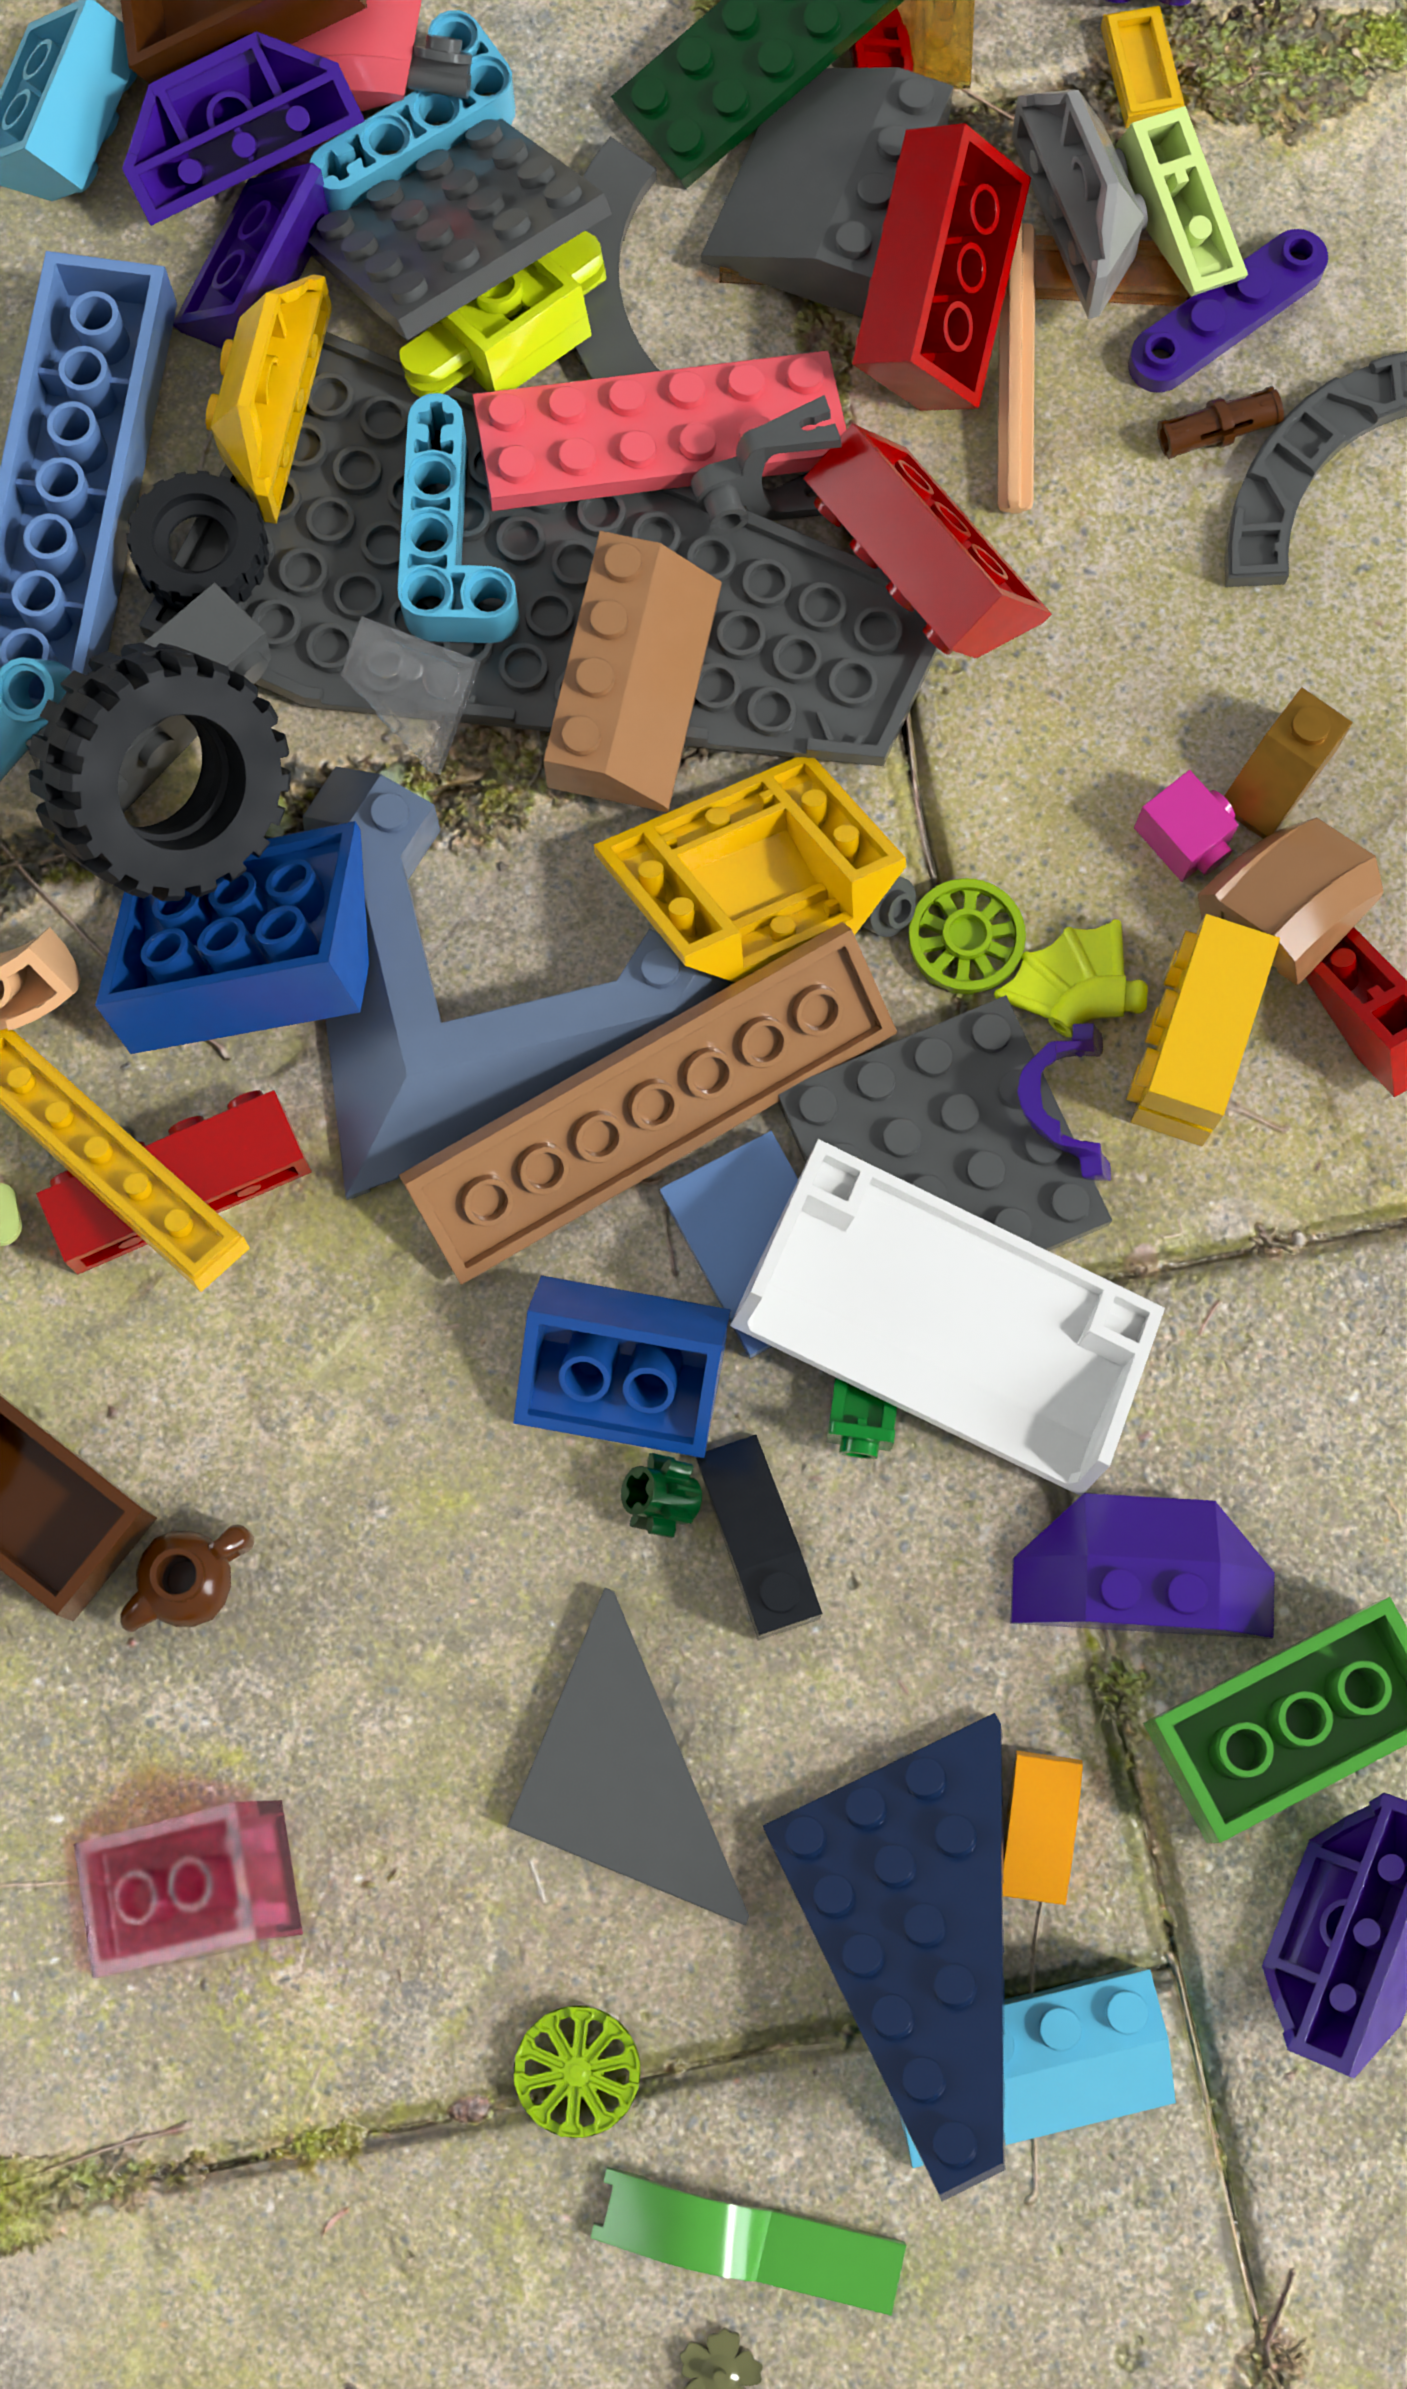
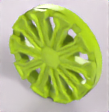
(967, 936)
(577, 2071)

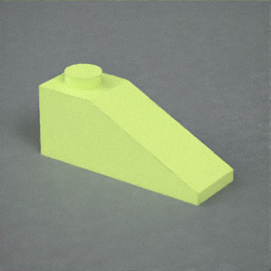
(1181, 201)

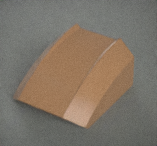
(1298, 886)

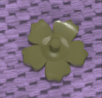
(720, 2365)

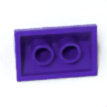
(255, 252)

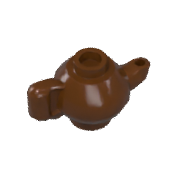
(184, 1578)

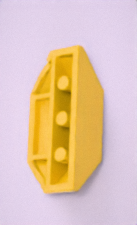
(268, 387)

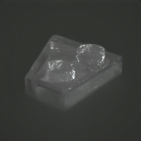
(411, 687)

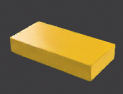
(1141, 63)

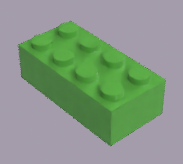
(1289, 1723)

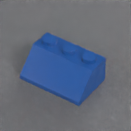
(621, 1366)

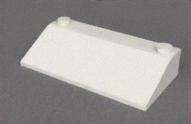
(951, 1319)

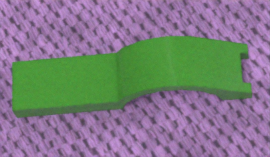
(751, 2243)

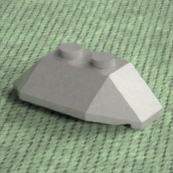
(1080, 191)

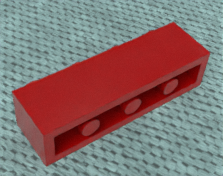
(218, 1158)

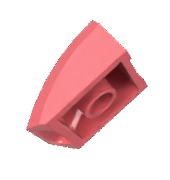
(371, 49)

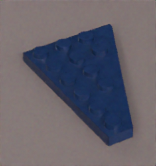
(910, 1918)

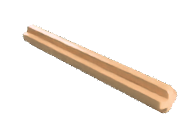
(1016, 380)

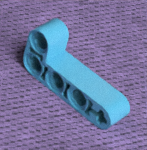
(354, 158)
(442, 519)

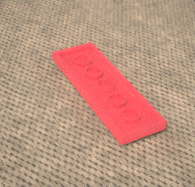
(641, 428)

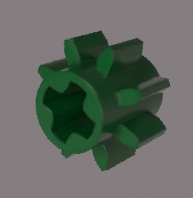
(661, 1495)

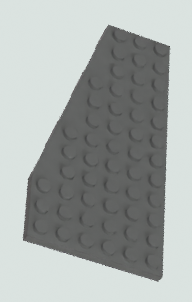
(801, 641)

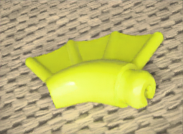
(1077, 979)

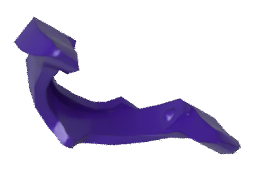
(1085, 1042)

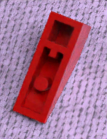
(1367, 1006)

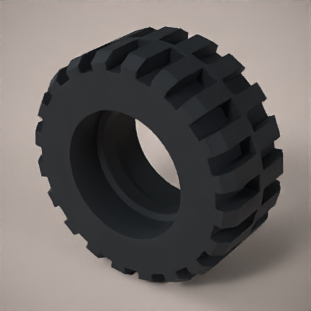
(89, 740)

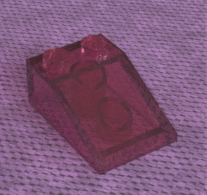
(188, 1887)

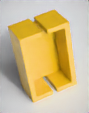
(1201, 1029)

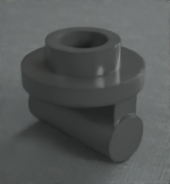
(441, 67)
(893, 910)

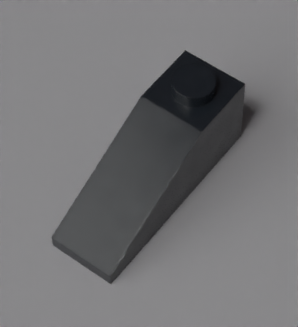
(759, 1538)

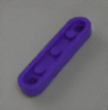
(1226, 315)

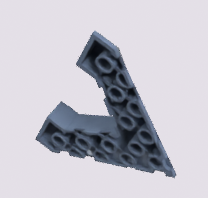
(423, 1083)

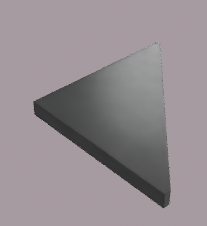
(616, 1781)

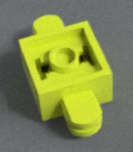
(512, 327)

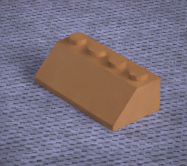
(631, 674)

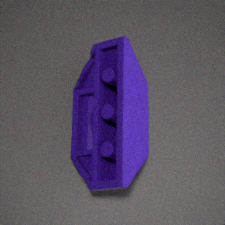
(232, 121)
(1144, 1570)
(1343, 1940)

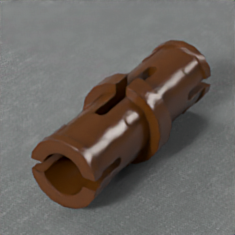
(1220, 422)

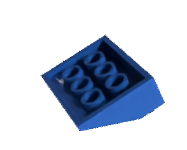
(251, 955)

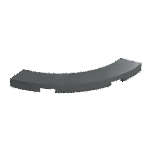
(613, 345)
(1295, 455)

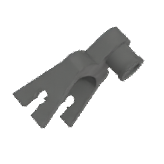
(733, 483)

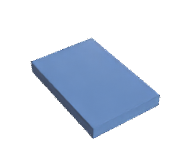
(730, 1215)

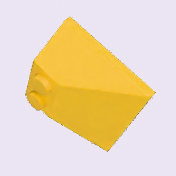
(755, 868)

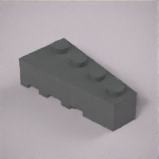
(216, 630)

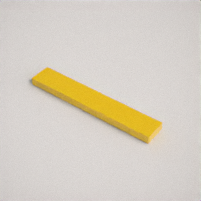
(115, 1166)

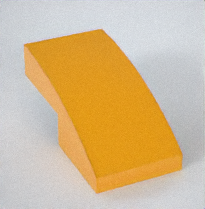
(1041, 1827)

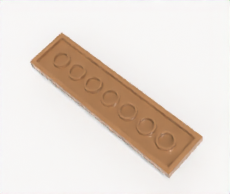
(649, 1103)

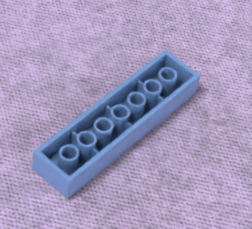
(78, 454)

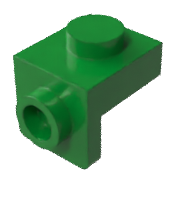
(860, 1422)

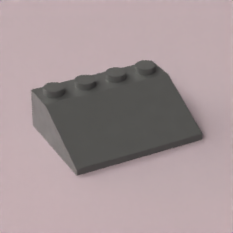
(821, 183)

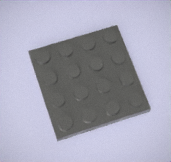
(455, 226)
(951, 1123)

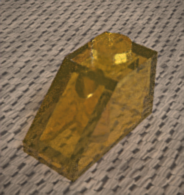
(943, 40)

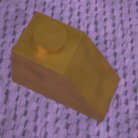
(1286, 763)

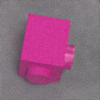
(1188, 826)

